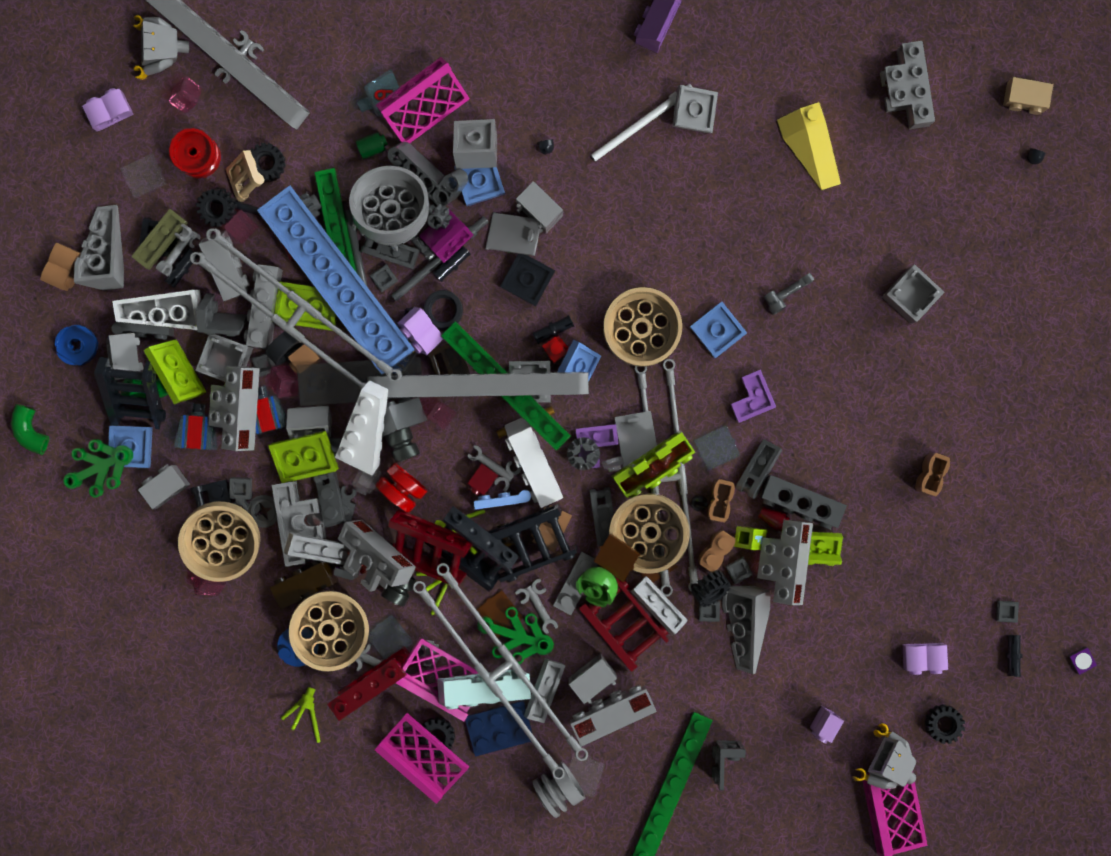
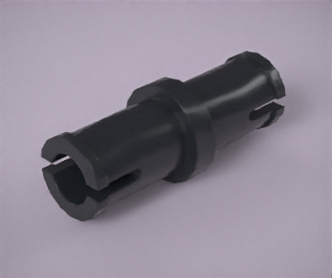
(451, 264)
(180, 269)
(553, 329)
(1014, 655)

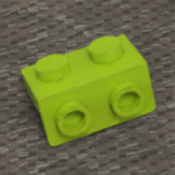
(825, 548)

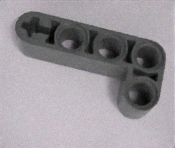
(407, 157)

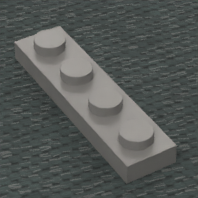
(316, 549)

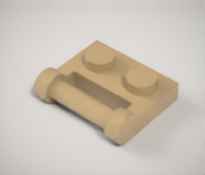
(239, 171)

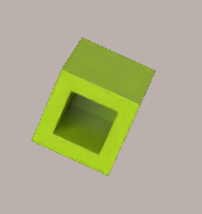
(749, 537)

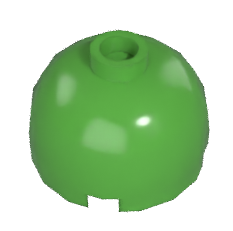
(598, 586)

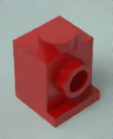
(555, 349)

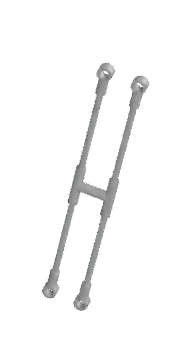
(302, 307)
(680, 475)
(490, 678)

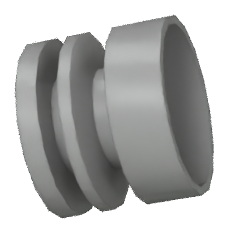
(555, 792)

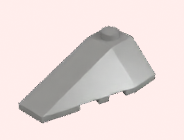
(748, 616)

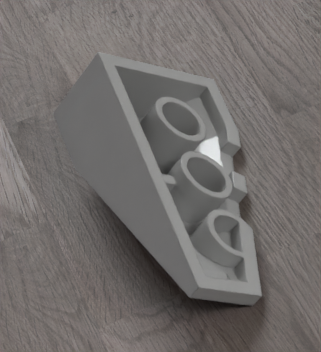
(102, 255)

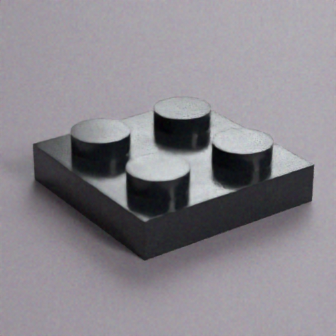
(527, 279)

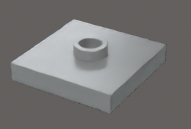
(695, 109)

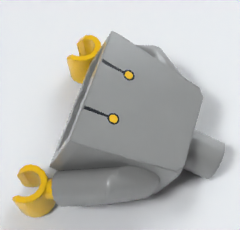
(158, 45)
(892, 762)

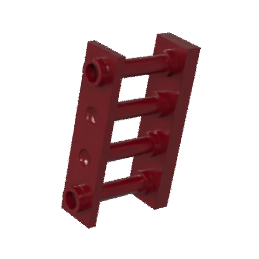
(433, 534)
(617, 641)
(369, 684)

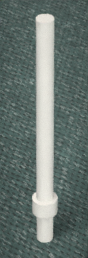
(636, 126)

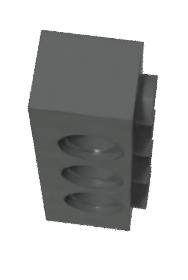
(833, 510)

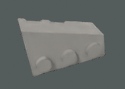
(225, 263)

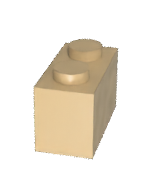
(1028, 95)

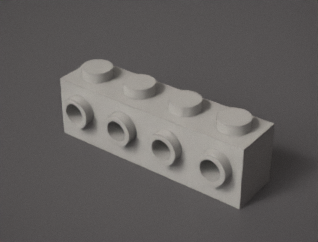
(260, 325)

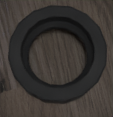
(448, 295)
(282, 348)

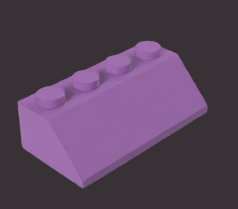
(656, 23)

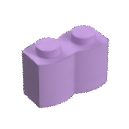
(107, 110)
(420, 331)
(925, 657)
(826, 725)

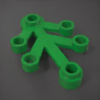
(101, 466)
(519, 636)

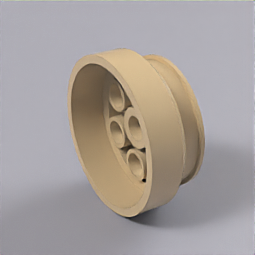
(659, 305)
(628, 514)
(199, 557)
(355, 640)

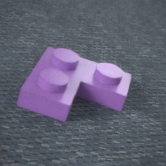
(759, 398)
(600, 435)

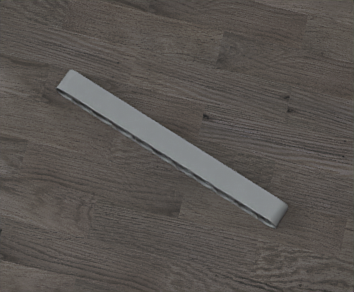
(232, 60)
(485, 384)

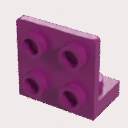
(448, 240)

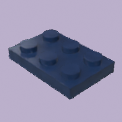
(497, 729)

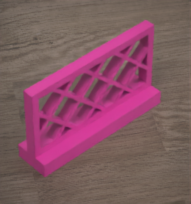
(415, 87)
(425, 690)
(412, 767)
(879, 819)

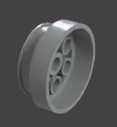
(402, 186)

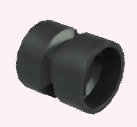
(402, 445)
(399, 594)

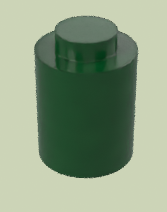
(371, 144)

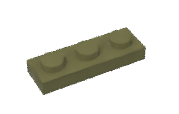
(159, 239)

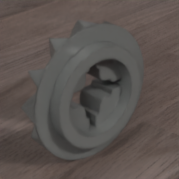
(588, 445)
(255, 506)

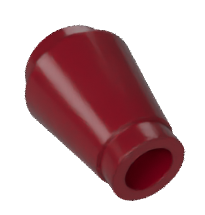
(773, 518)

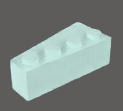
(472, 690)

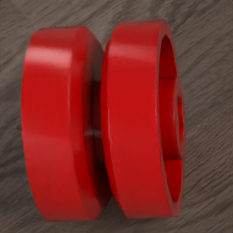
(206, 151)
(399, 490)

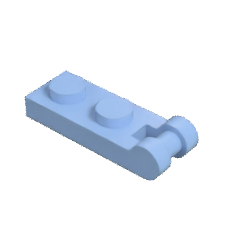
(503, 499)

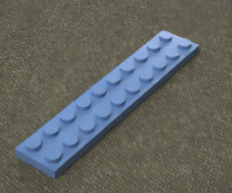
(335, 278)

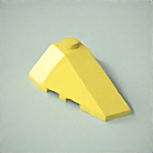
(809, 139)

